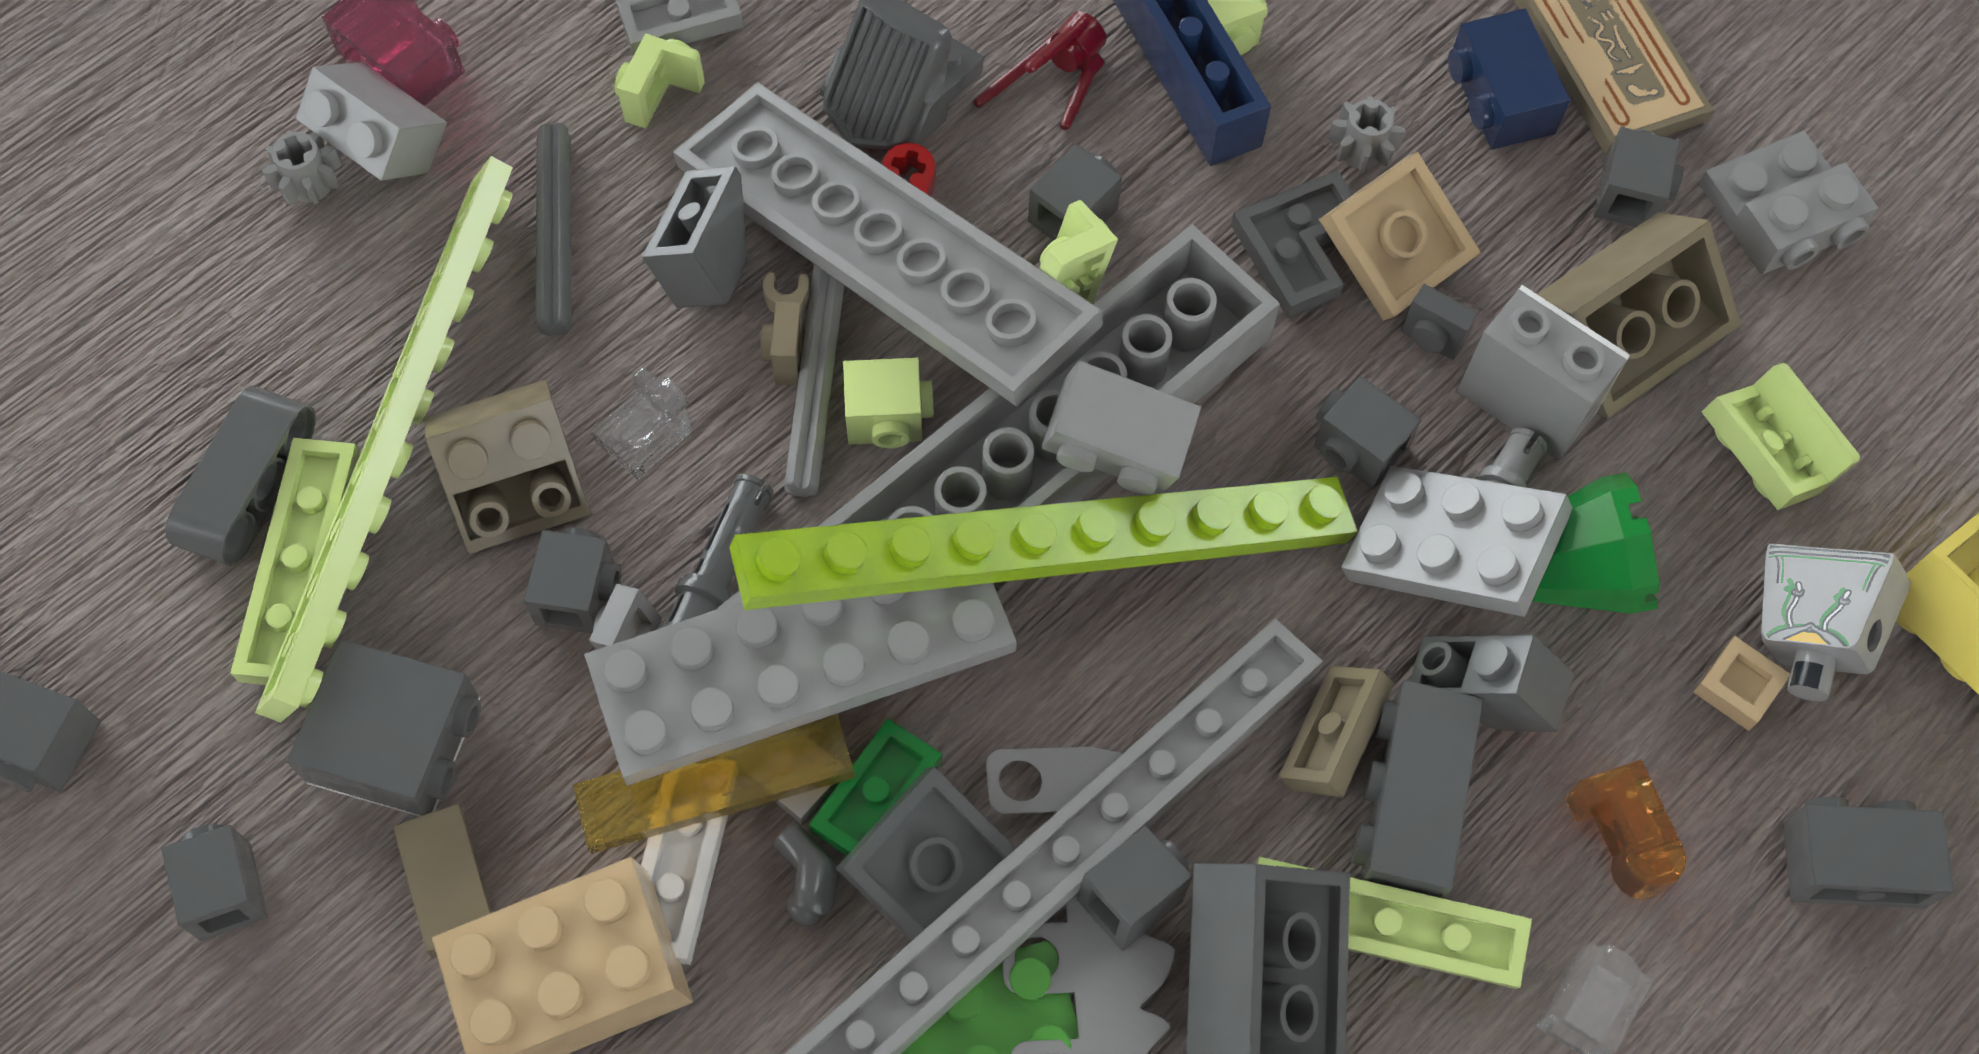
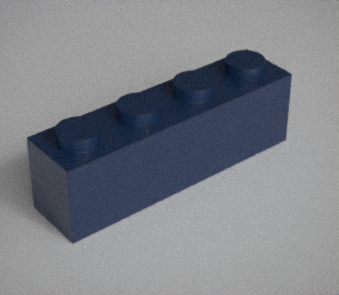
(1201, 74)

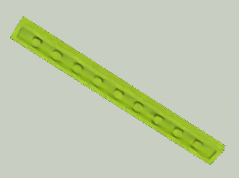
(1035, 541)

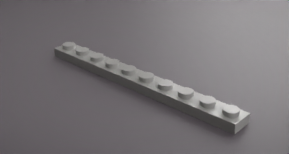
(1050, 864)

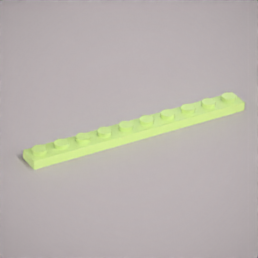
(385, 450)

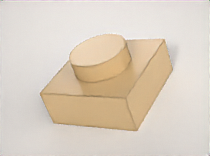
(1742, 683)

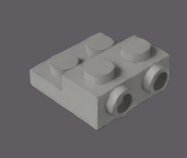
(1788, 202)

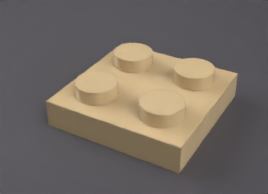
(1399, 235)

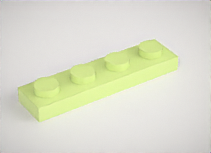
(300, 522)
(1434, 932)

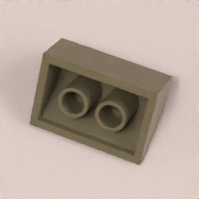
(1654, 297)

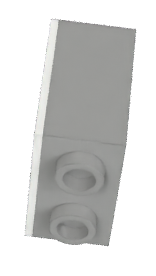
(1541, 371)

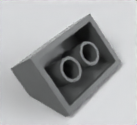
(1268, 960)

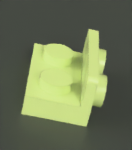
(1080, 251)

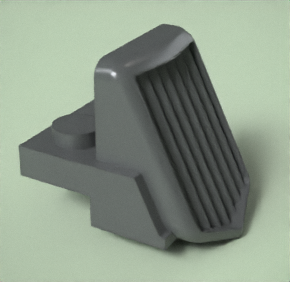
(895, 76)

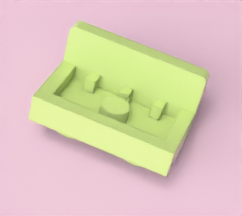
(1782, 437)

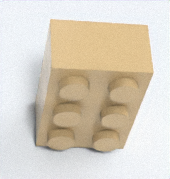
(563, 966)

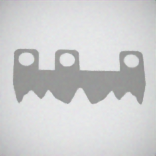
(1104, 978)

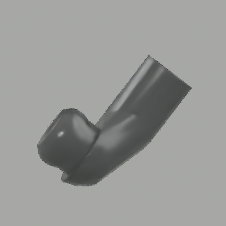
(814, 879)

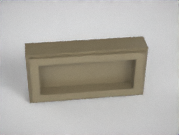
(442, 871)

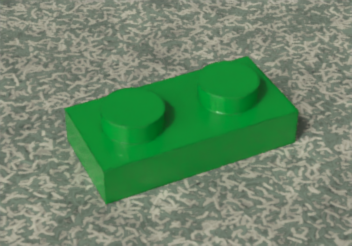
(881, 776)

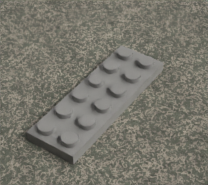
(775, 668)

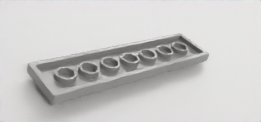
(895, 244)

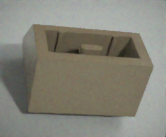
(506, 466)

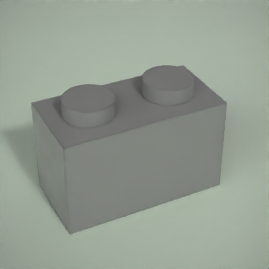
(371, 120)
(1120, 429)

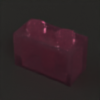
(397, 44)

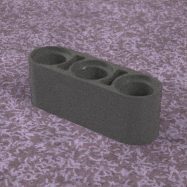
(238, 476)

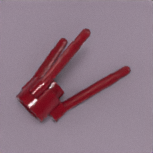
(1069, 48)

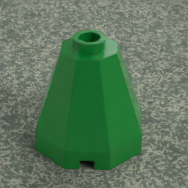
(1603, 553)

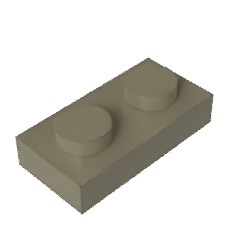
(1336, 731)

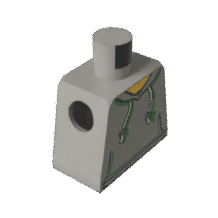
(1829, 612)

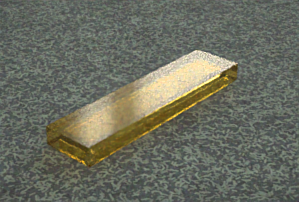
(714, 786)

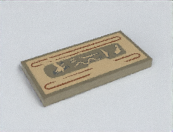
(1618, 66)

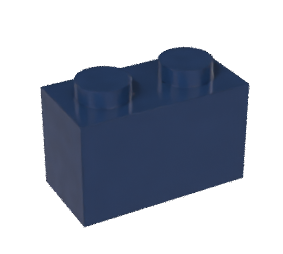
(1508, 79)

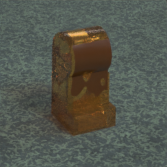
(1634, 827)

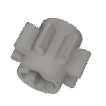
(1366, 134)
(302, 167)

